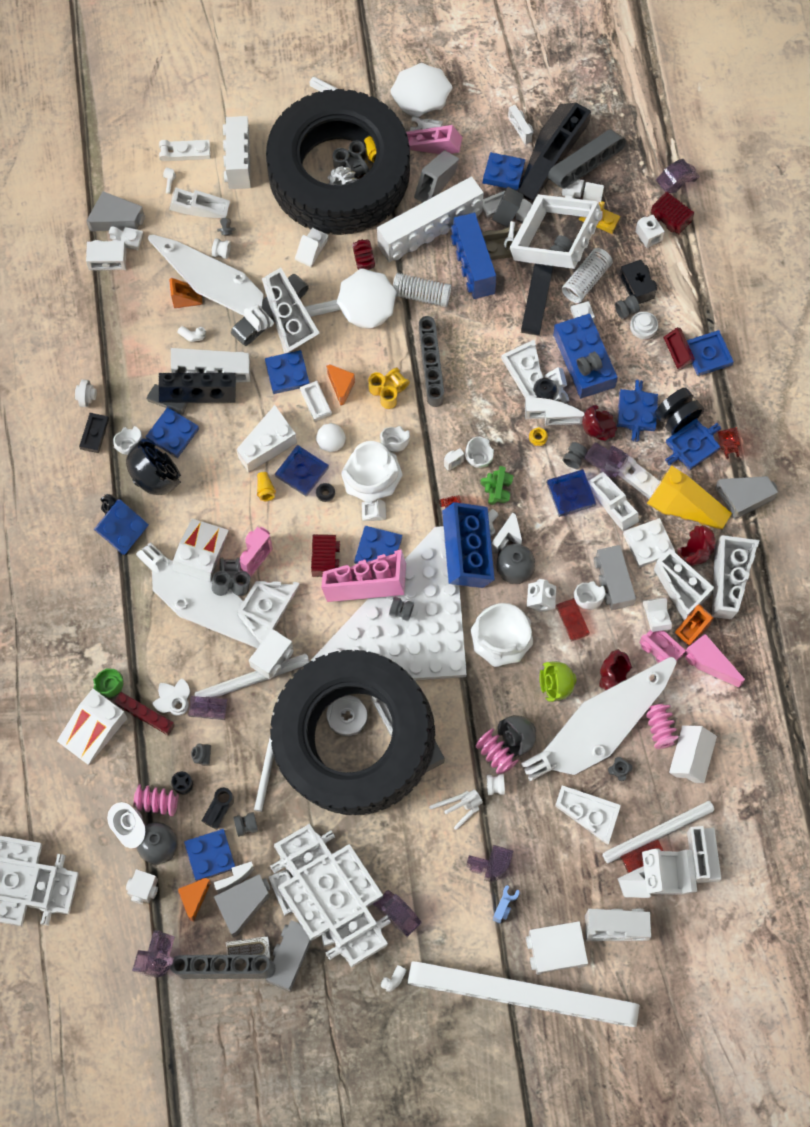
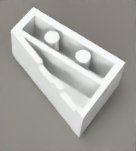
(266, 440)
(682, 583)
(617, 925)

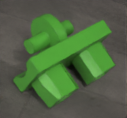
(494, 483)

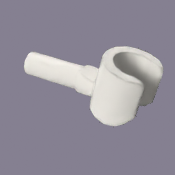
(170, 175)
(511, 233)

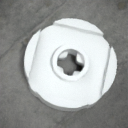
(351, 726)

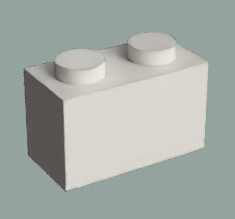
(106, 255)
(271, 654)

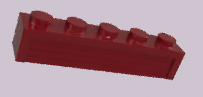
(144, 713)

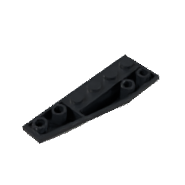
(553, 145)

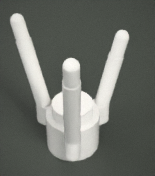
(469, 800)

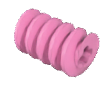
(661, 726)
(495, 752)
(155, 801)

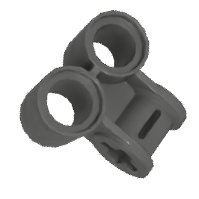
(352, 160)
(230, 575)

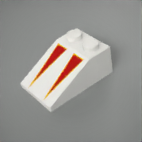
(199, 550)
(92, 726)

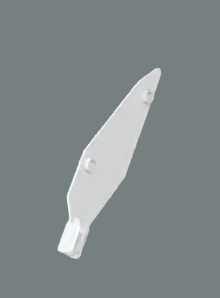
(215, 280)
(194, 598)
(601, 723)

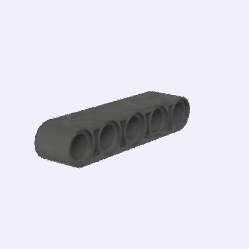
(586, 158)
(246, 333)
(431, 369)
(231, 971)

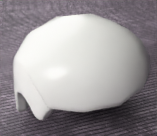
(330, 437)
(395, 438)
(127, 439)
(479, 452)
(589, 595)

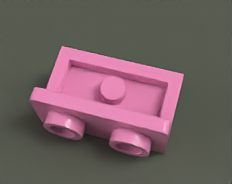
(661, 646)

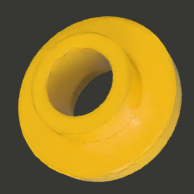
(538, 432)

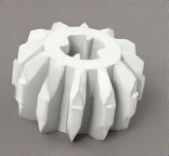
(341, 176)

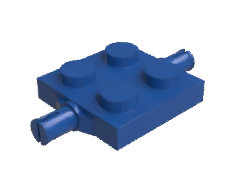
(637, 410)
(693, 444)

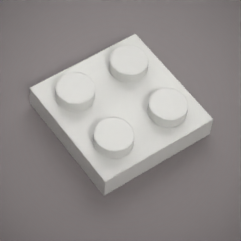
(648, 542)

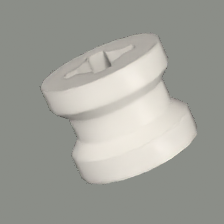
(221, 248)
(495, 784)

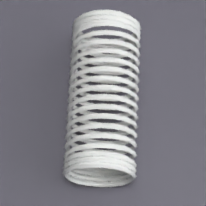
(398, 282)
(577, 288)

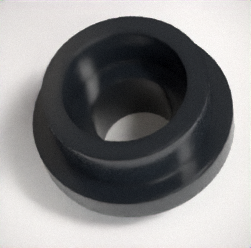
(325, 487)

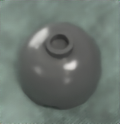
(515, 563)
(518, 734)
(158, 844)

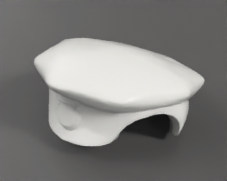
(421, 89)
(366, 298)
(371, 472)
(502, 634)

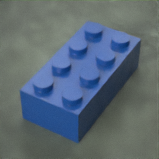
(473, 255)
(577, 339)
(468, 545)

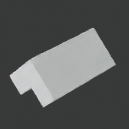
(693, 753)
(705, 854)

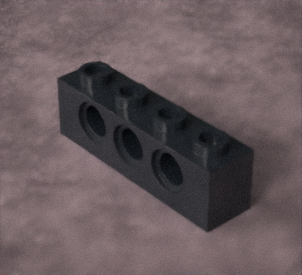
(197, 387)

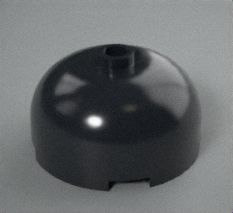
(147, 468)

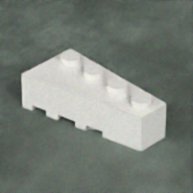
(237, 152)
(288, 311)
(211, 362)
(731, 571)

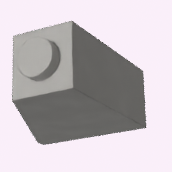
(436, 176)
(114, 212)
(746, 494)
(242, 902)

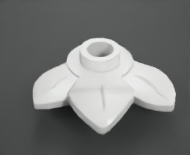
(171, 696)

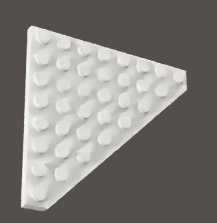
(432, 638)

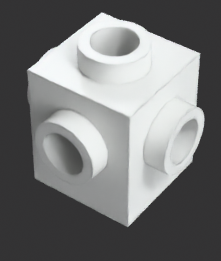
(541, 595)

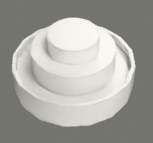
(644, 325)
(85, 393)

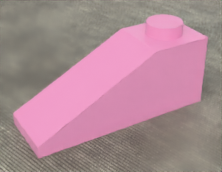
(435, 140)
(709, 659)

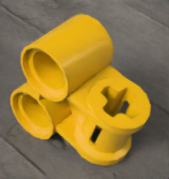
(390, 386)

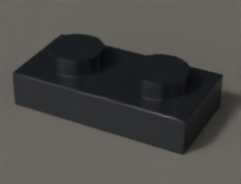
(94, 432)

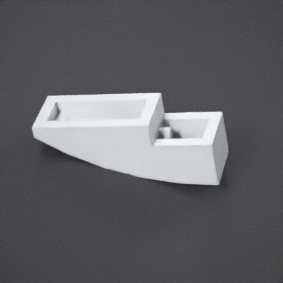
(198, 204)
(552, 411)
(614, 501)

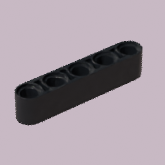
(537, 299)

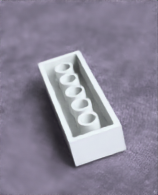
(429, 219)

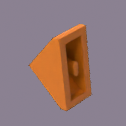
(183, 294)
(341, 381)
(694, 625)
(193, 896)

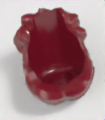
(599, 424)
(699, 546)
(614, 669)

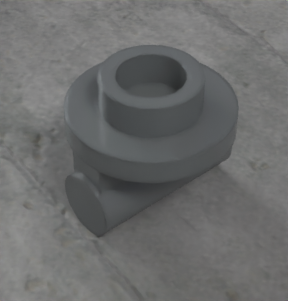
(225, 230)
(201, 754)

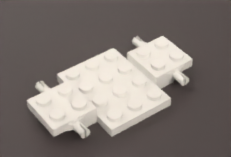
(32, 884)
(331, 894)

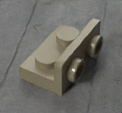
(495, 243)

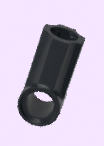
(218, 810)

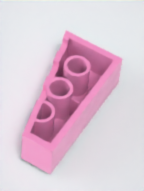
(366, 579)

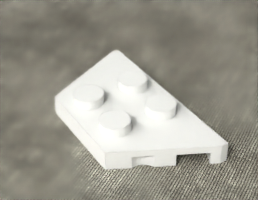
(266, 606)

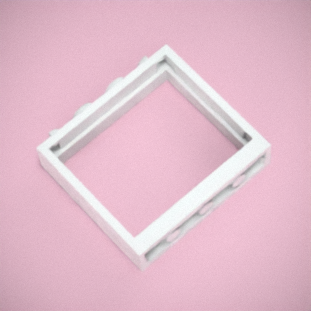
(560, 205)

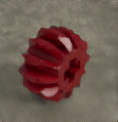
(363, 254)

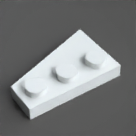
(524, 367)
(589, 811)

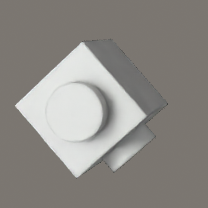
(649, 231)

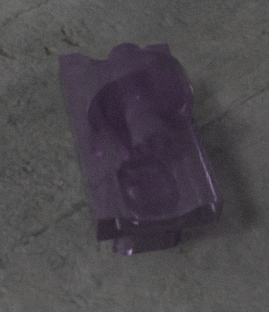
(208, 707)

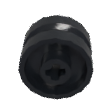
(679, 410)

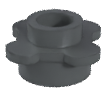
(626, 767)

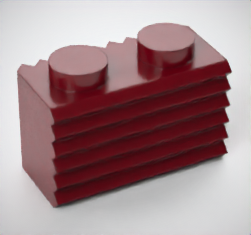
(672, 213)
(324, 554)

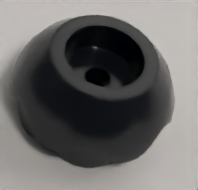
(548, 393)
(107, 502)

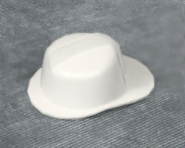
(127, 824)

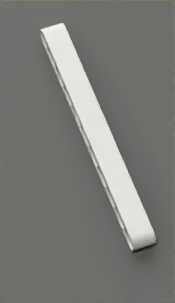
(524, 994)

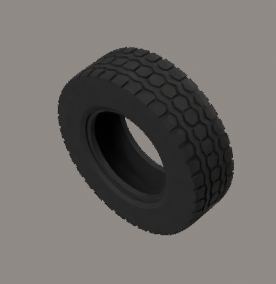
(330, 117)
(308, 697)

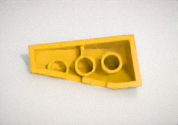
(686, 499)

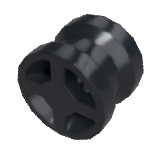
(182, 779)

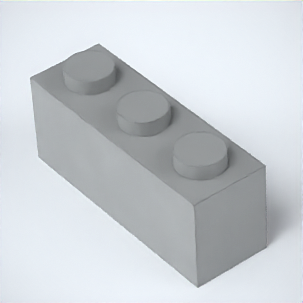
(614, 577)
(289, 955)

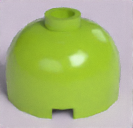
(557, 680)

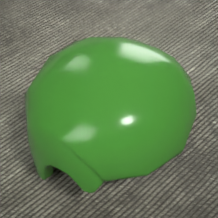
(108, 683)

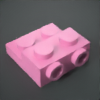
(258, 548)

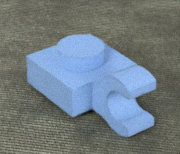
(503, 910)

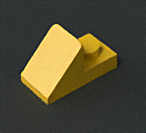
(609, 220)

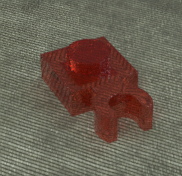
(729, 441)
(449, 500)

